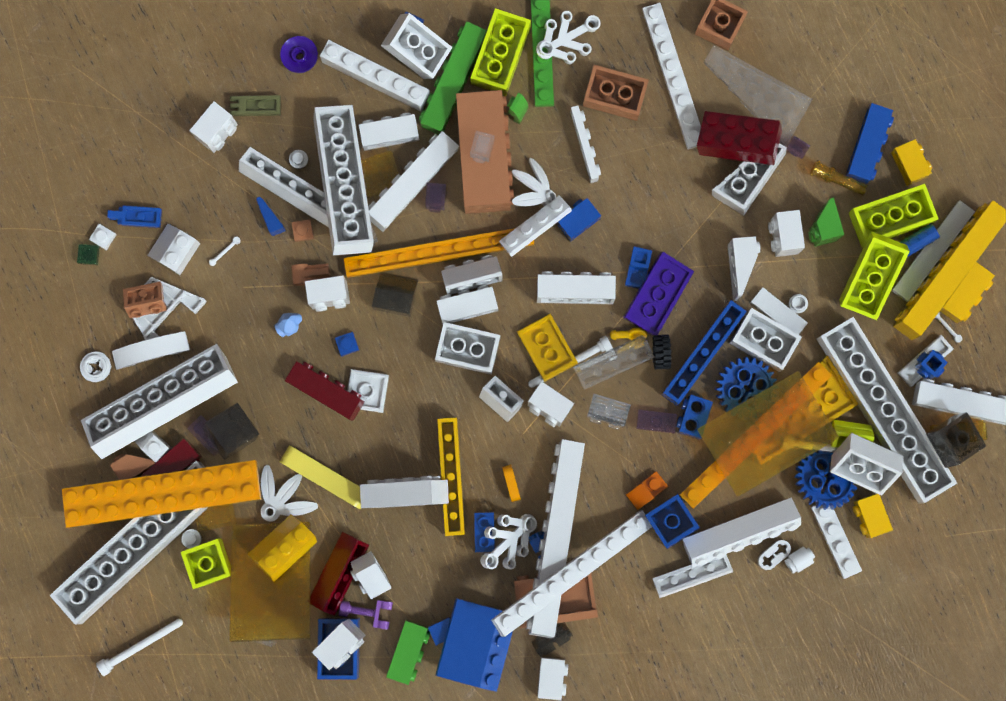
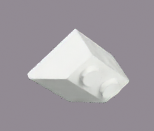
(174, 249)

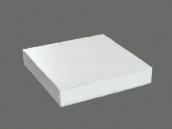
(371, 387)

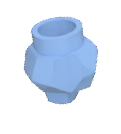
(288, 324)

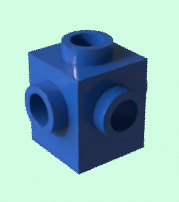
(937, 364)

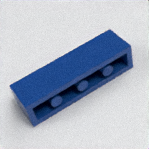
(869, 143)

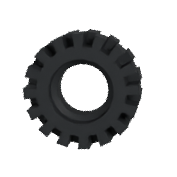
(661, 351)

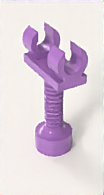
(346, 608)

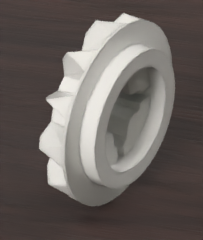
(94, 358)

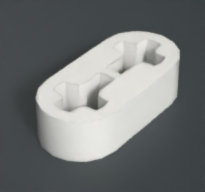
(776, 558)

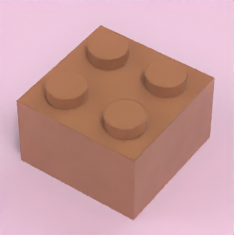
(721, 23)

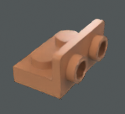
(144, 300)

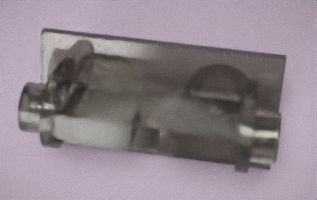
(545, 645)

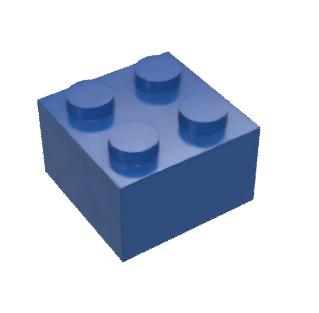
(672, 521)

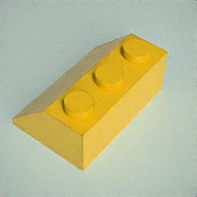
(282, 547)

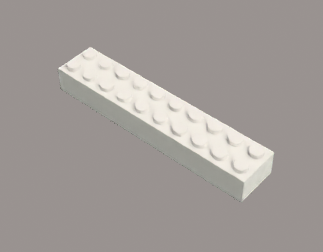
(886, 409)
(120, 561)

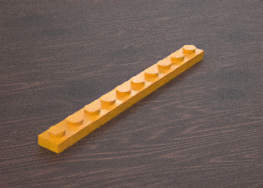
(425, 253)
(713, 475)

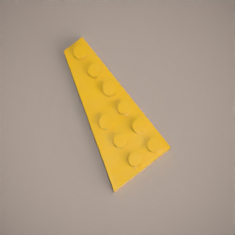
(834, 394)

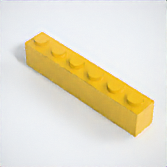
(451, 471)

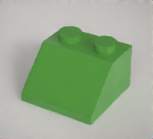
(826, 226)

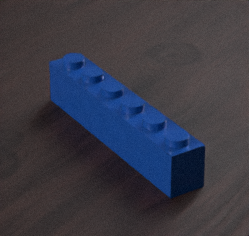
(703, 353)

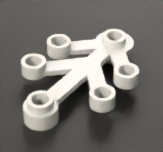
(565, 39)
(510, 540)

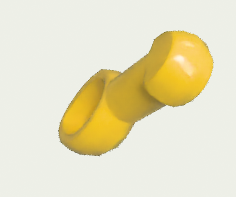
(631, 334)

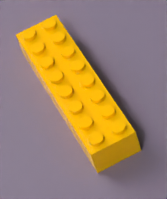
(951, 271)

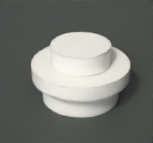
(298, 159)
(798, 303)
(191, 538)

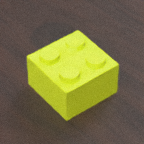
(207, 563)

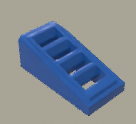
(272, 222)

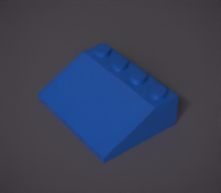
(473, 647)

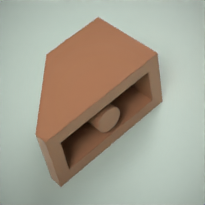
(130, 466)

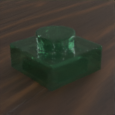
(88, 254)

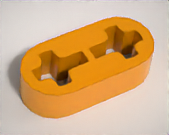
(511, 483)

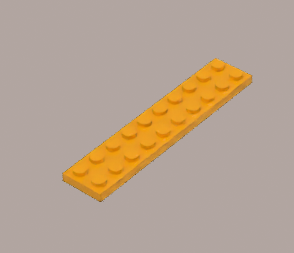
(161, 494)

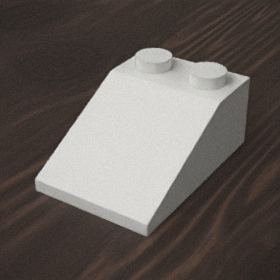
(742, 258)

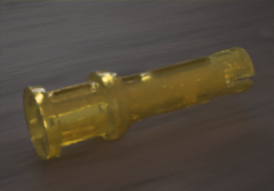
(830, 174)

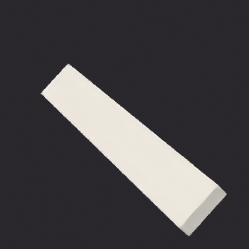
(933, 252)

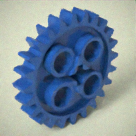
(731, 379)
(810, 471)

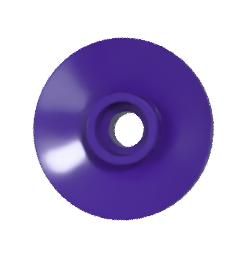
(295, 46)

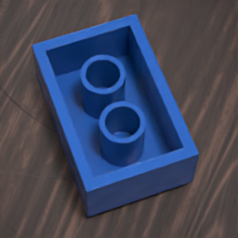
(350, 668)

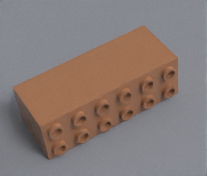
(488, 182)

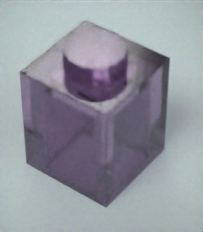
(435, 197)

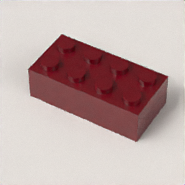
(739, 138)

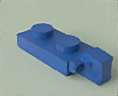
(137, 216)

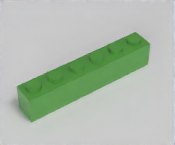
(453, 79)

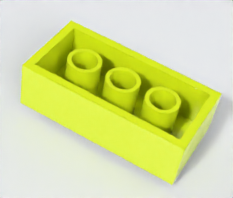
(500, 51)
(894, 214)
(874, 275)

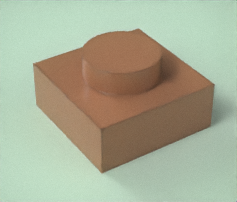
(302, 230)

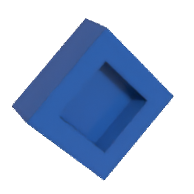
(347, 344)

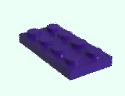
(658, 294)

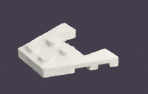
(172, 297)

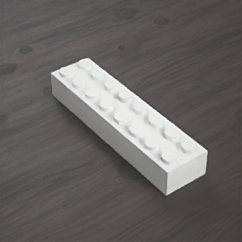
(343, 180)
(158, 401)

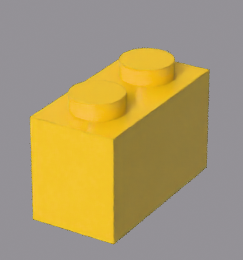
(911, 162)
(872, 516)

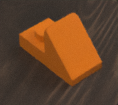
(646, 490)

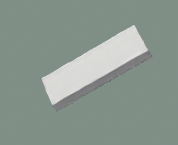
(778, 311)
(909, 371)

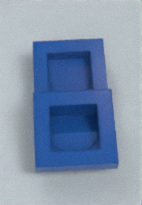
(638, 267)

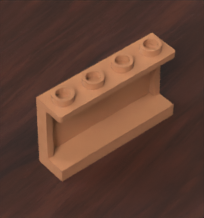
(575, 603)

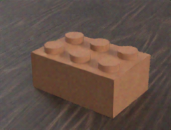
(615, 92)

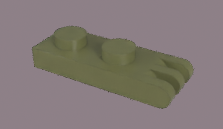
(256, 105)

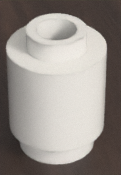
(800, 559)

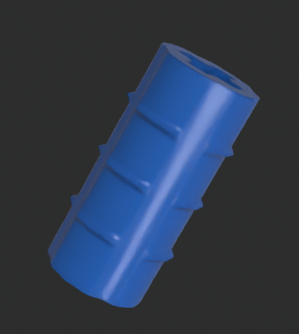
(921, 238)

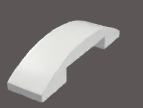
(150, 349)

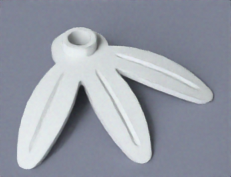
(542, 193)
(277, 502)

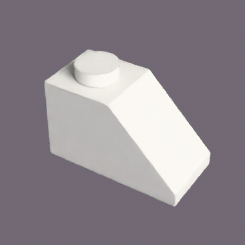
(153, 446)

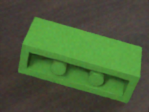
(408, 652)

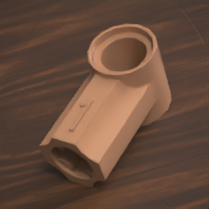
(304, 273)

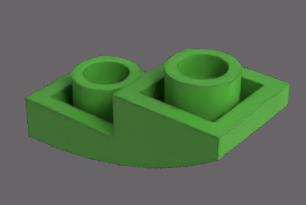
(518, 107)

